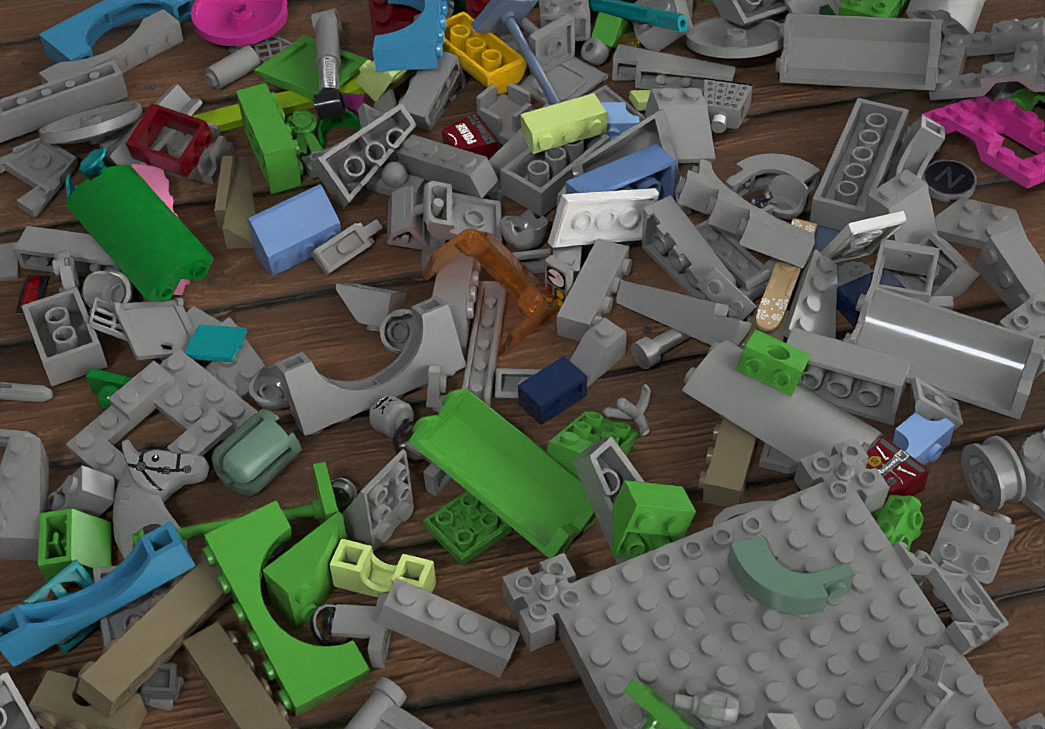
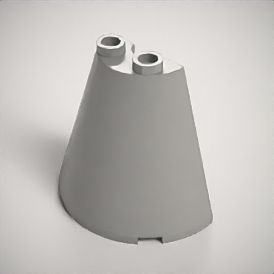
(642, 135)

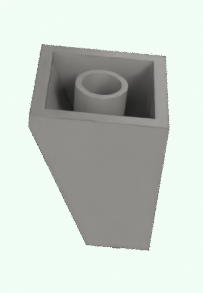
(907, 194)

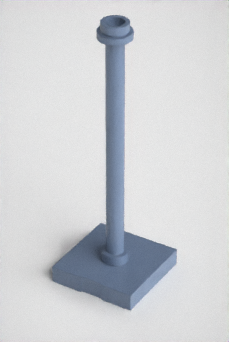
(504, 17)

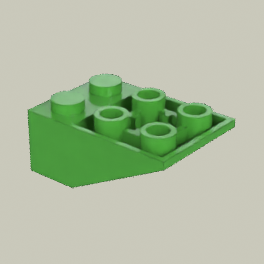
(583, 432)

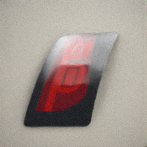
(31, 290)

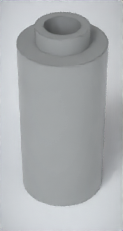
(231, 68)

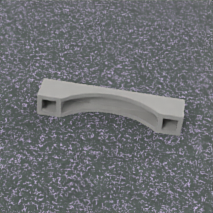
(152, 37)

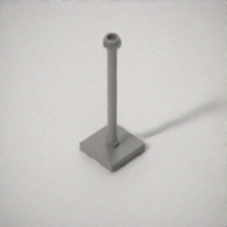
(552, 43)

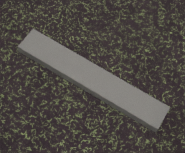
(485, 340)

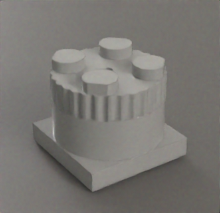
(1033, 463)

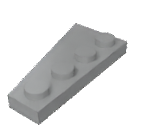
(815, 298)

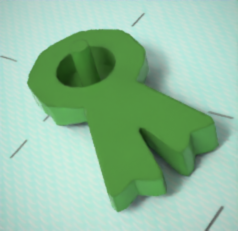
(303, 126)

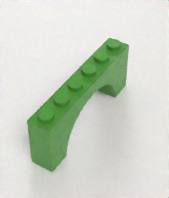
(302, 670)

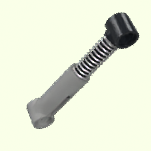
(328, 62)

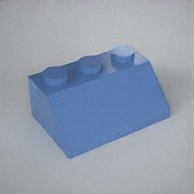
(293, 229)

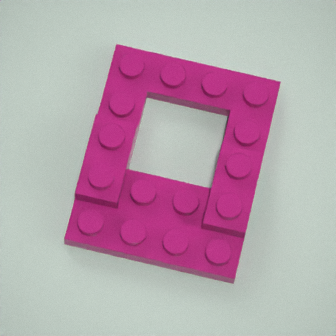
(984, 121)

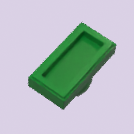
(105, 384)

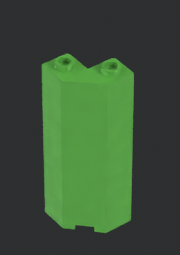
(505, 472)

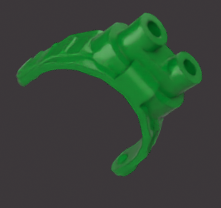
(348, 119)

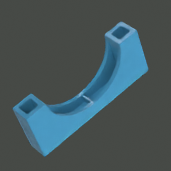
(77, 35)
(417, 44)

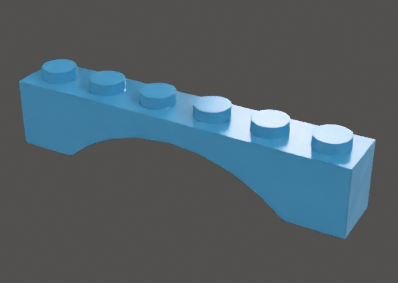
(35, 627)

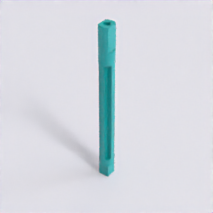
(640, 14)

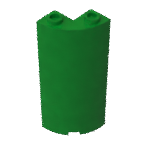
(139, 232)

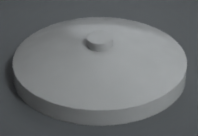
(730, 40)
(91, 124)

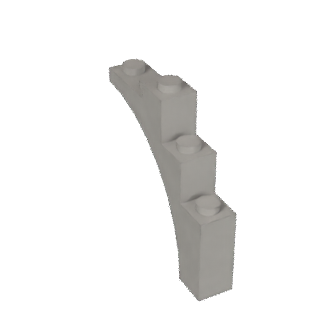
(730, 212)

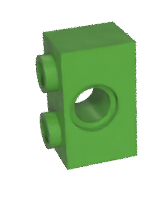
(773, 362)

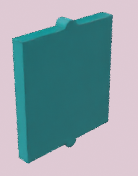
(216, 343)

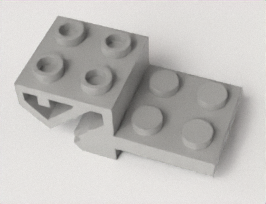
(438, 216)

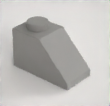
(599, 350)

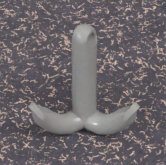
(629, 411)

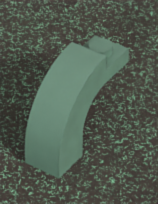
(780, 587)

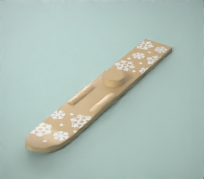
(780, 288)

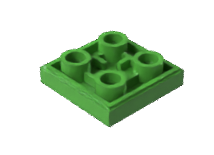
(466, 527)

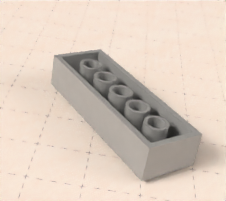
(858, 163)

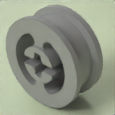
(993, 473)

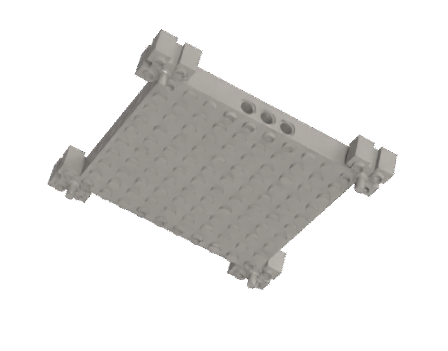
(692, 628)

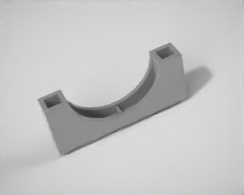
(325, 401)

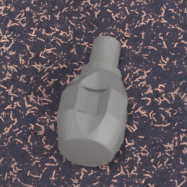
(711, 707)

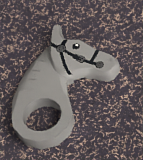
(145, 486)

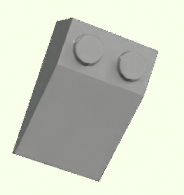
(687, 122)

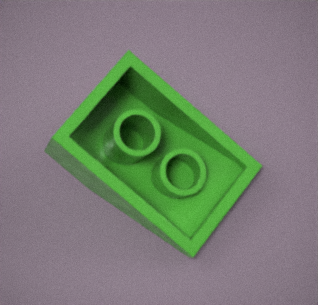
(302, 575)

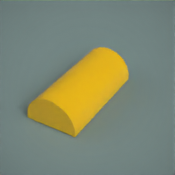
(483, 54)

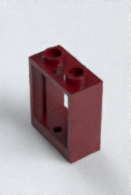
(150, 127)

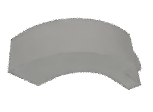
(918, 148)
(760, 170)

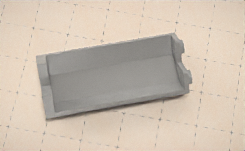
(860, 51)

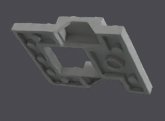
(1028, 67)
(178, 390)

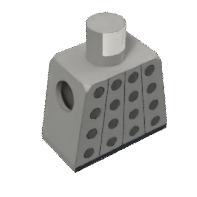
(726, 103)

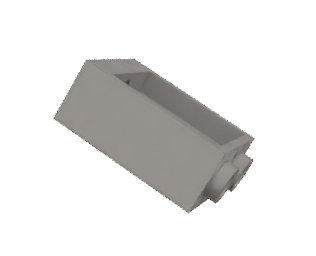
(922, 261)

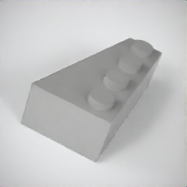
(357, 158)

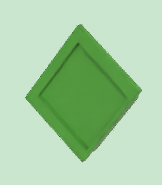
(297, 71)

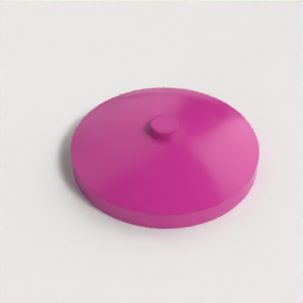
(238, 20)

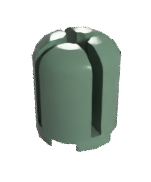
(254, 454)

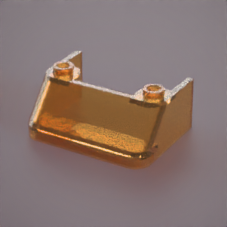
(531, 295)

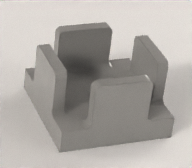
(503, 112)
(211, 158)

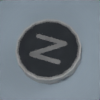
(949, 180)

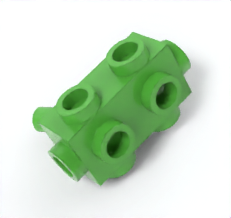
(900, 519)

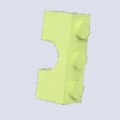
(359, 570)

